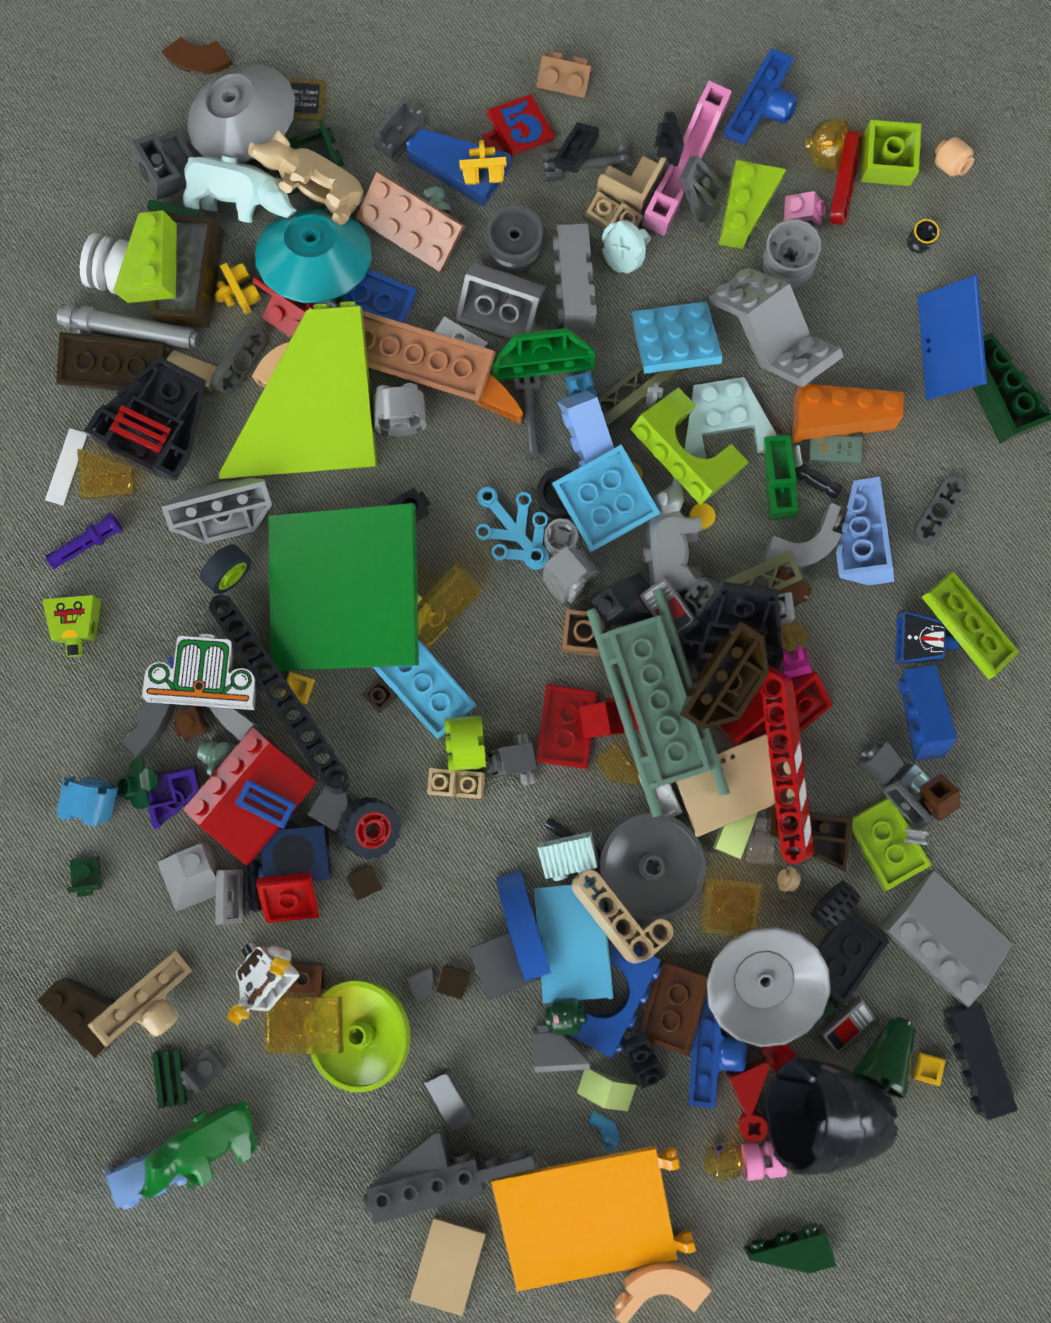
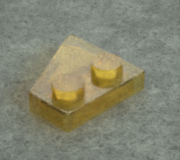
(103, 477)

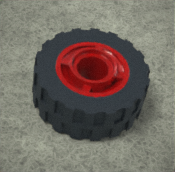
(357, 818)

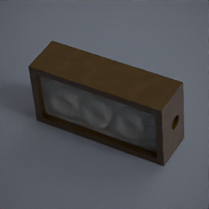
(196, 273)

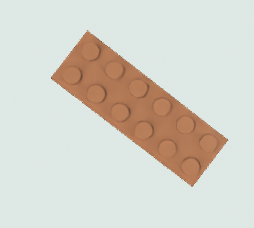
(427, 357)

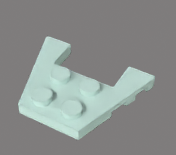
(724, 408)

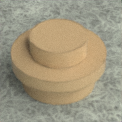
(788, 879)

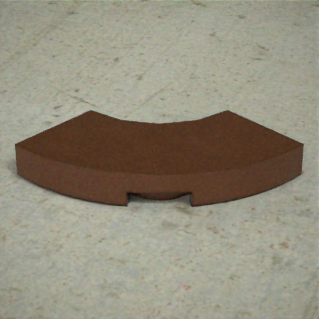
(196, 58)

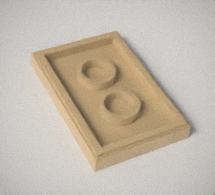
(448, 1265)

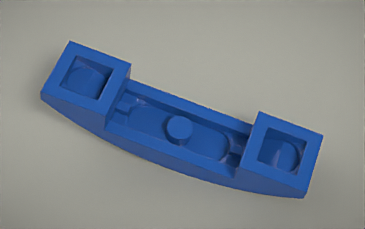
(522, 926)

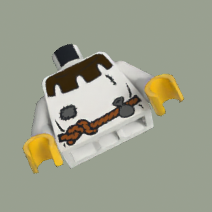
(262, 979)

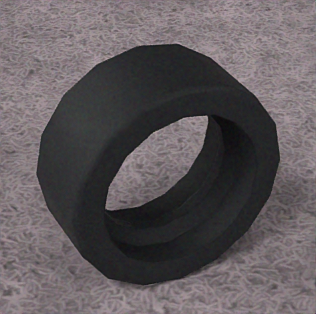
(543, 503)

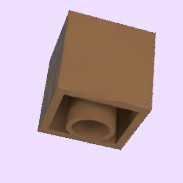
(578, 634)

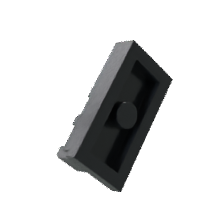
(669, 139)
(576, 147)

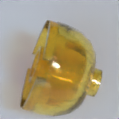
(827, 144)

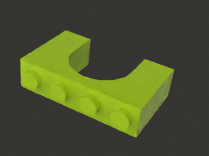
(697, 475)

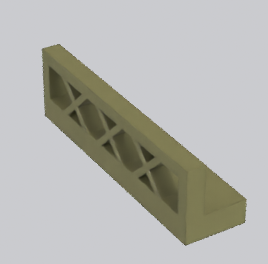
(624, 407)
(765, 568)

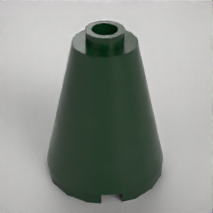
(890, 1057)

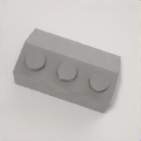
(499, 301)

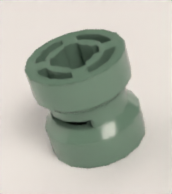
(437, 196)

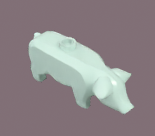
(230, 181)

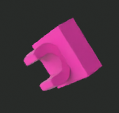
(796, 662)

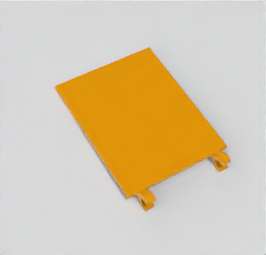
(588, 1217)

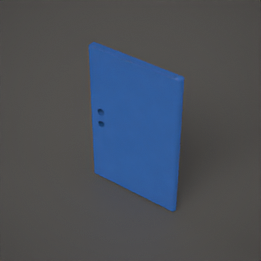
(955, 330)

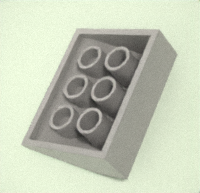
(948, 938)

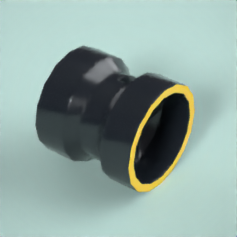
(923, 236)

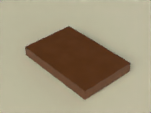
(675, 1008)

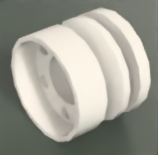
(101, 261)

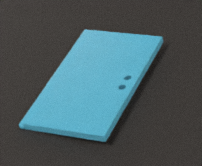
(575, 946)

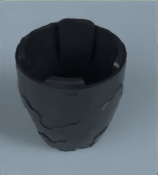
(826, 1117)

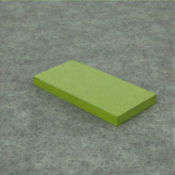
(970, 625)

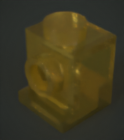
(797, 635)

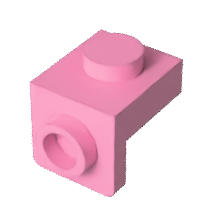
(804, 207)

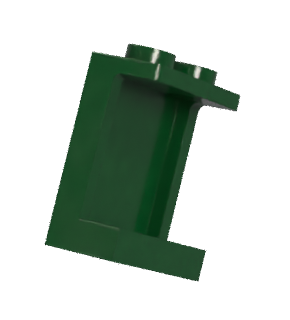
(320, 142)

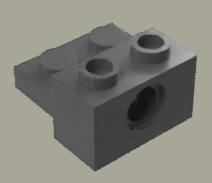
(161, 162)

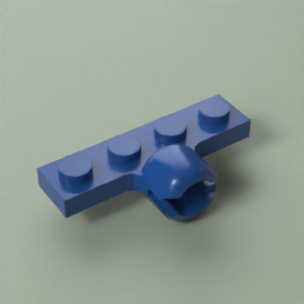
(763, 99)
(712, 1054)

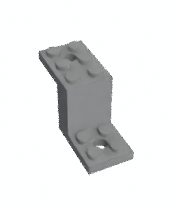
(775, 326)

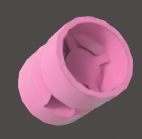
(754, 1161)

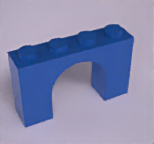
(606, 1031)

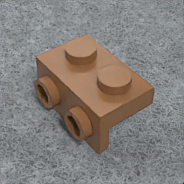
(564, 75)

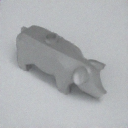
(669, 539)

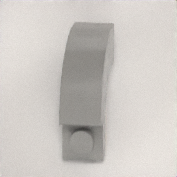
(814, 550)

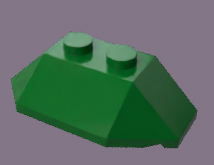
(543, 354)

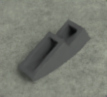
(153, 722)

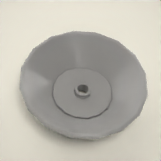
(240, 109)
(771, 1010)

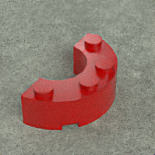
(602, 718)

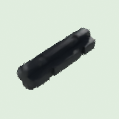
(818, 481)
(251, 892)

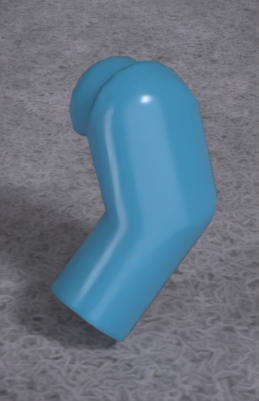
(608, 1129)

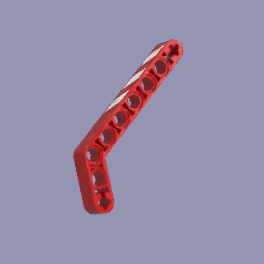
(793, 755)

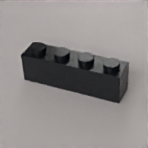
(980, 1061)

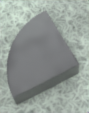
(421, 983)

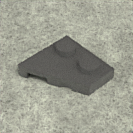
(702, 190)

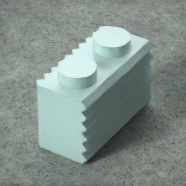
(568, 856)

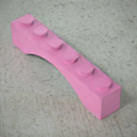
(696, 141)

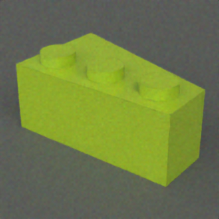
(747, 198)
(150, 260)

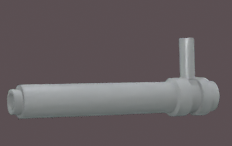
(88, 320)

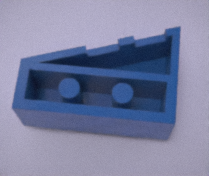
(926, 713)

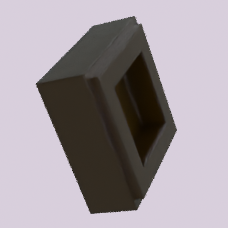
(364, 882)
(453, 982)

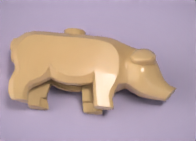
(312, 175)

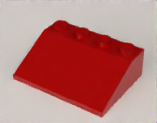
(215, 806)

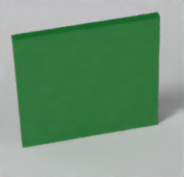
(344, 588)

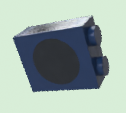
(297, 852)

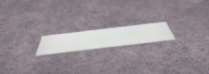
(65, 467)

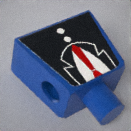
(921, 639)

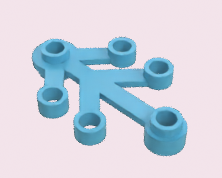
(515, 531)

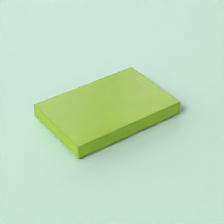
(880, 837)

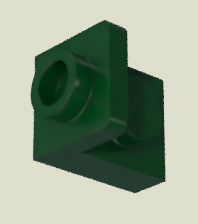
(85, 876)

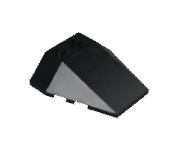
(163, 395)
(724, 610)

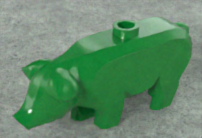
(198, 1144)

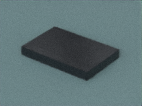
(849, 954)

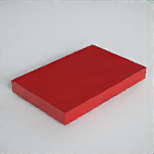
(561, 730)

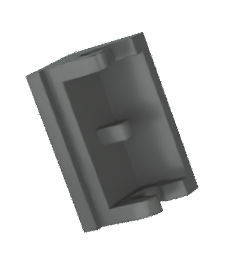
(397, 129)

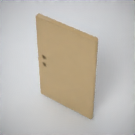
(748, 782)

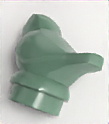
(214, 753)

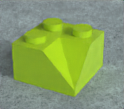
(890, 153)

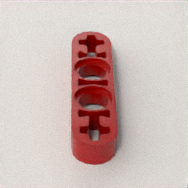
(846, 177)

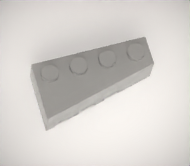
(576, 276)
(568, 574)

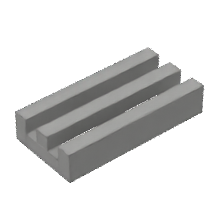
(229, 896)

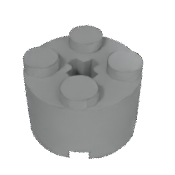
(399, 410)

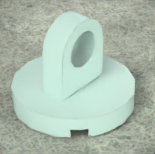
(624, 246)

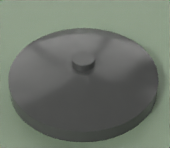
(653, 866)

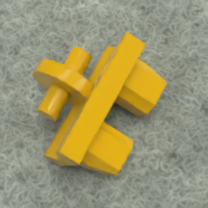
(471, 166)
(235, 276)

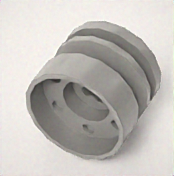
(792, 242)

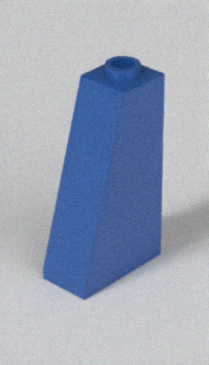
(440, 158)

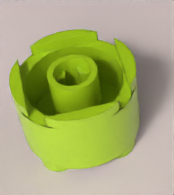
(465, 743)

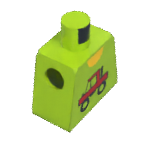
(72, 621)

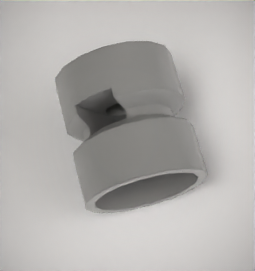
(560, 534)

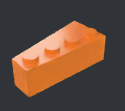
(840, 410)

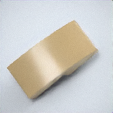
(606, 211)
(456, 783)

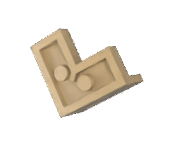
(635, 189)

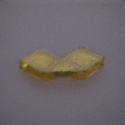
(617, 767)

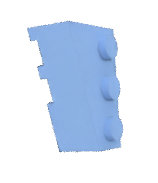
(586, 426)
(129, 1180)

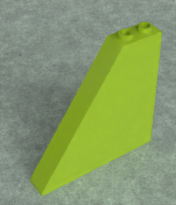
(314, 404)

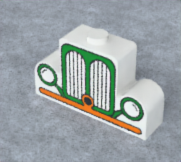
(201, 676)

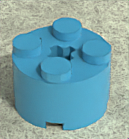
(86, 800)

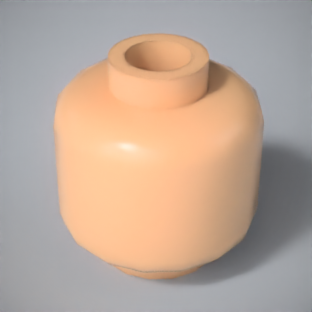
(954, 156)

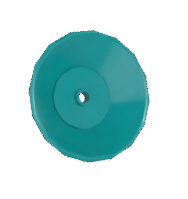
(313, 269)

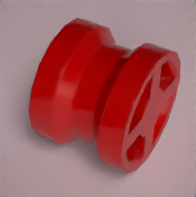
(748, 1123)

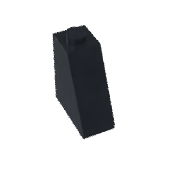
(622, 601)

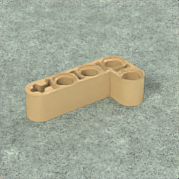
(617, 912)

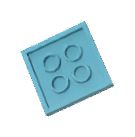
(676, 337)
(606, 498)

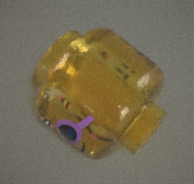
(724, 1161)

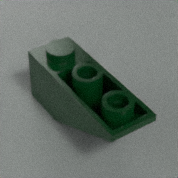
(799, 1251)

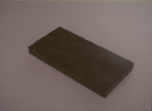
(103, 361)

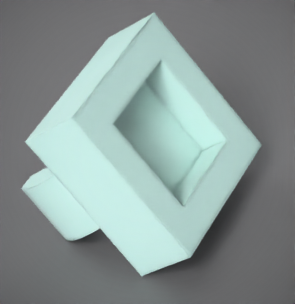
(913, 780)

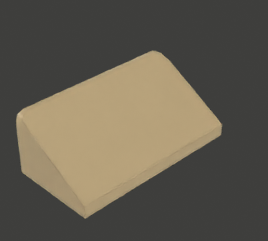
(194, 366)

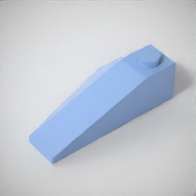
(864, 542)

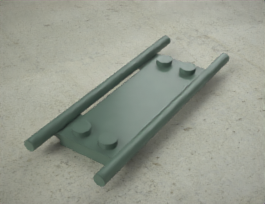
(656, 701)

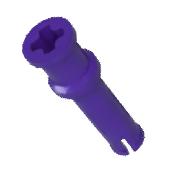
(93, 535)

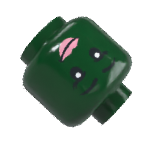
(565, 1016)

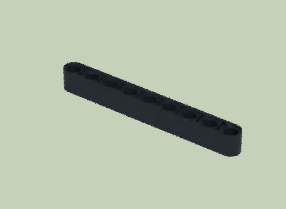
(275, 681)

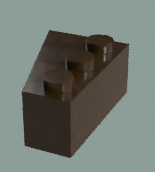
(829, 833)
(74, 1008)

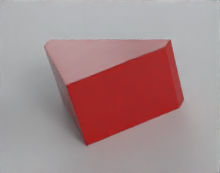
(749, 1083)

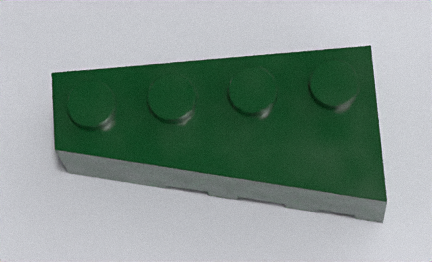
(1007, 397)

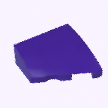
(172, 792)

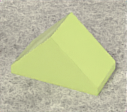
(606, 1090)

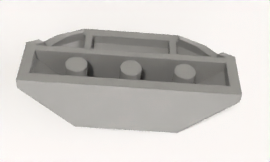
(218, 509)

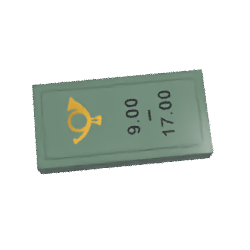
(836, 450)

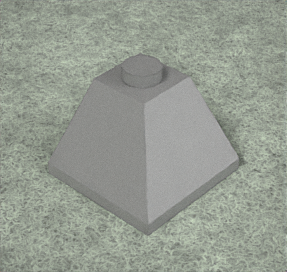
(190, 876)
(556, 1052)

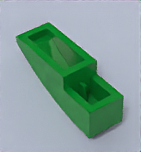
(780, 477)

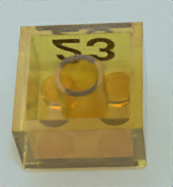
(729, 906)

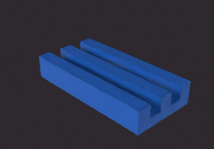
(286, 814)

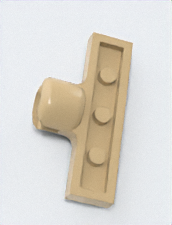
(144, 1003)

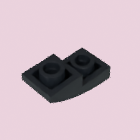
(643, 1060)

